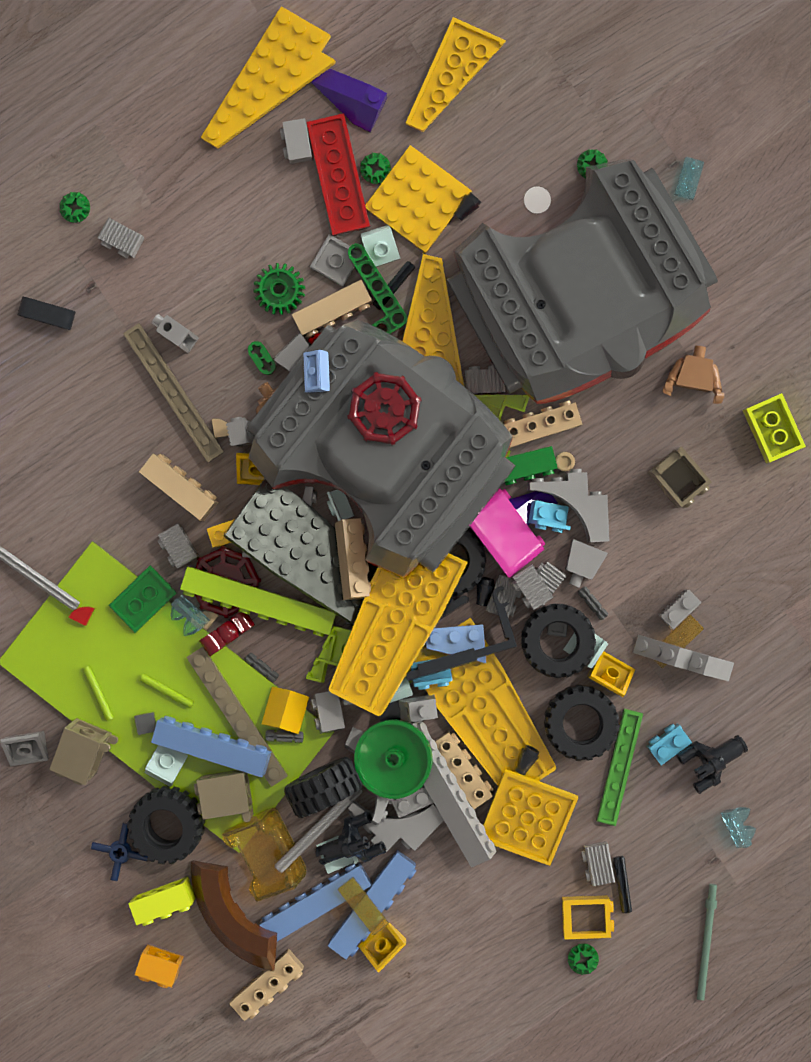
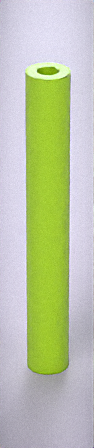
(167, 691)
(97, 692)

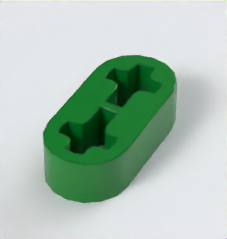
(265, 355)

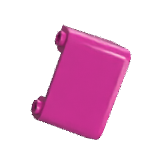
(506, 534)

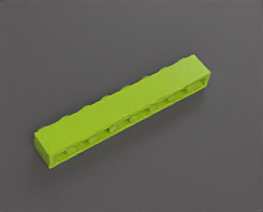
(257, 600)

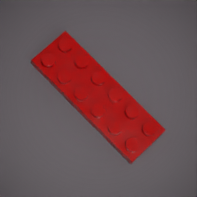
(338, 174)

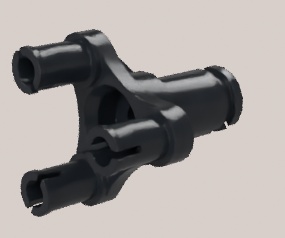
(713, 760)
(350, 843)

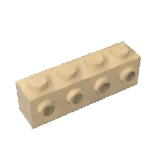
(332, 308)
(544, 424)
(352, 559)
(466, 774)
(266, 985)

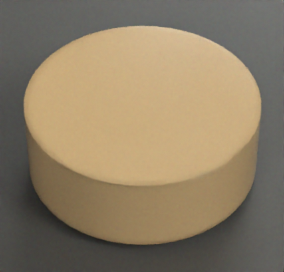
(565, 461)

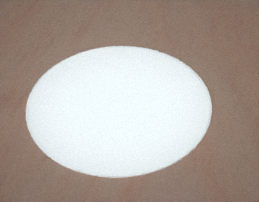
(537, 199)

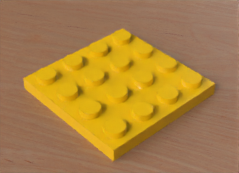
(417, 199)
(528, 817)

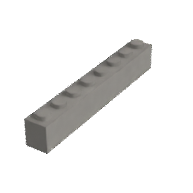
(455, 808)

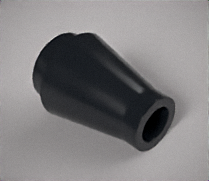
(467, 206)
(484, 591)
(527, 758)

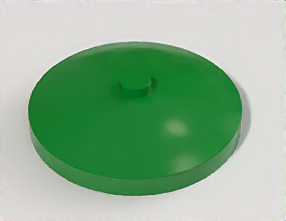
(393, 759)

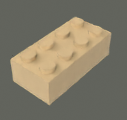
(178, 486)

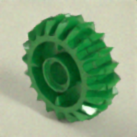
(279, 277)

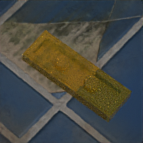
(683, 634)
(363, 906)

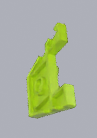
(497, 403)
(330, 654)

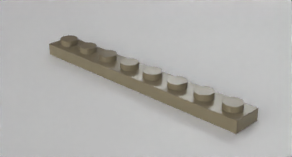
(173, 392)
(233, 710)

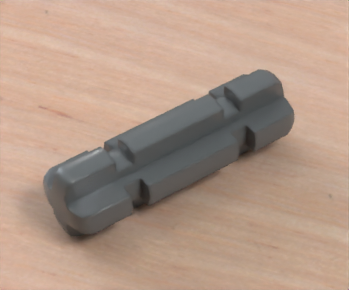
(593, 603)
(261, 667)
(284, 736)

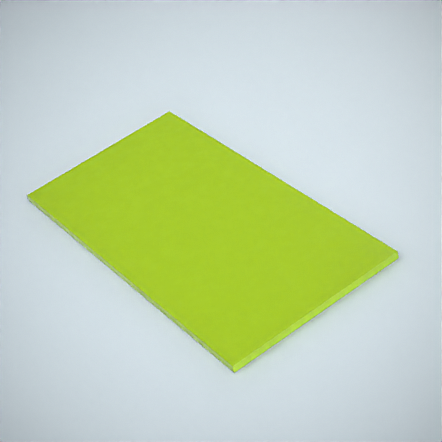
(56, 648)

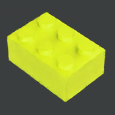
(774, 428)
(162, 901)

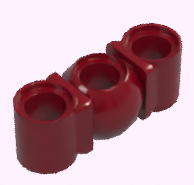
(226, 633)

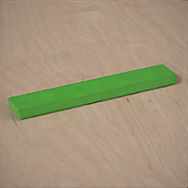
(619, 767)

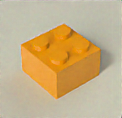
(159, 966)

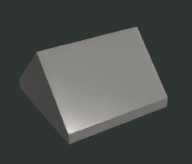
(25, 748)

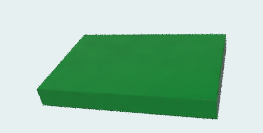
(142, 599)

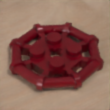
(383, 420)
(226, 570)

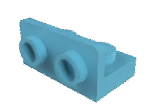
(550, 515)
(441, 678)
(669, 743)

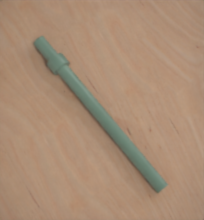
(710, 904)

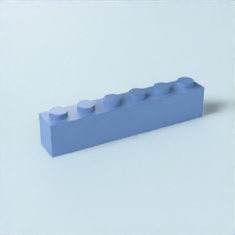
(211, 746)
(381, 892)
(314, 904)

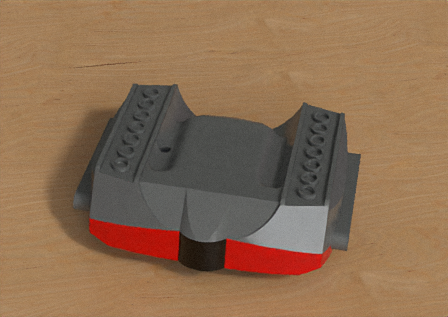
(588, 293)
(411, 493)

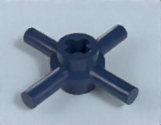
(117, 859)

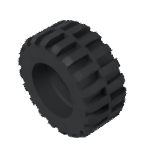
(476, 563)
(584, 640)
(581, 749)
(323, 787)
(149, 842)

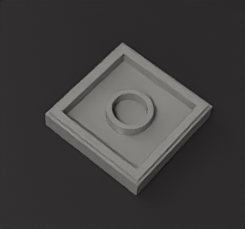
(333, 260)

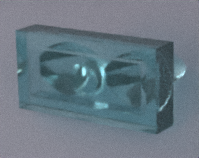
(689, 178)
(195, 618)
(734, 821)

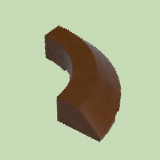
(226, 918)

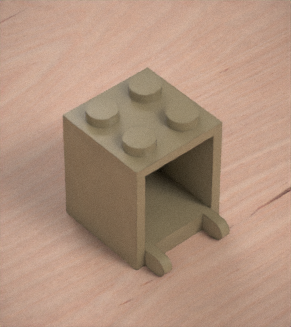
(675, 473)
(81, 751)
(224, 795)

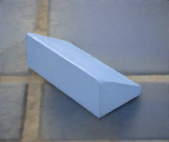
(316, 371)

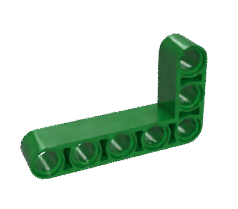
(378, 295)

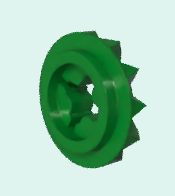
(587, 156)
(379, 176)
(78, 215)
(586, 950)

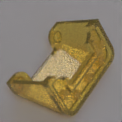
(262, 845)

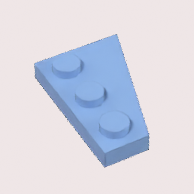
(457, 639)

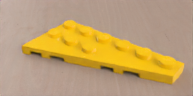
(458, 60)

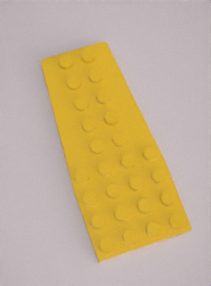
(392, 632)
(489, 715)

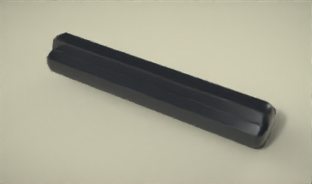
(397, 281)
(622, 882)

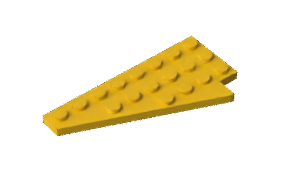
(278, 68)
(430, 316)

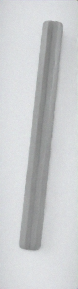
(38, 579)
(314, 832)

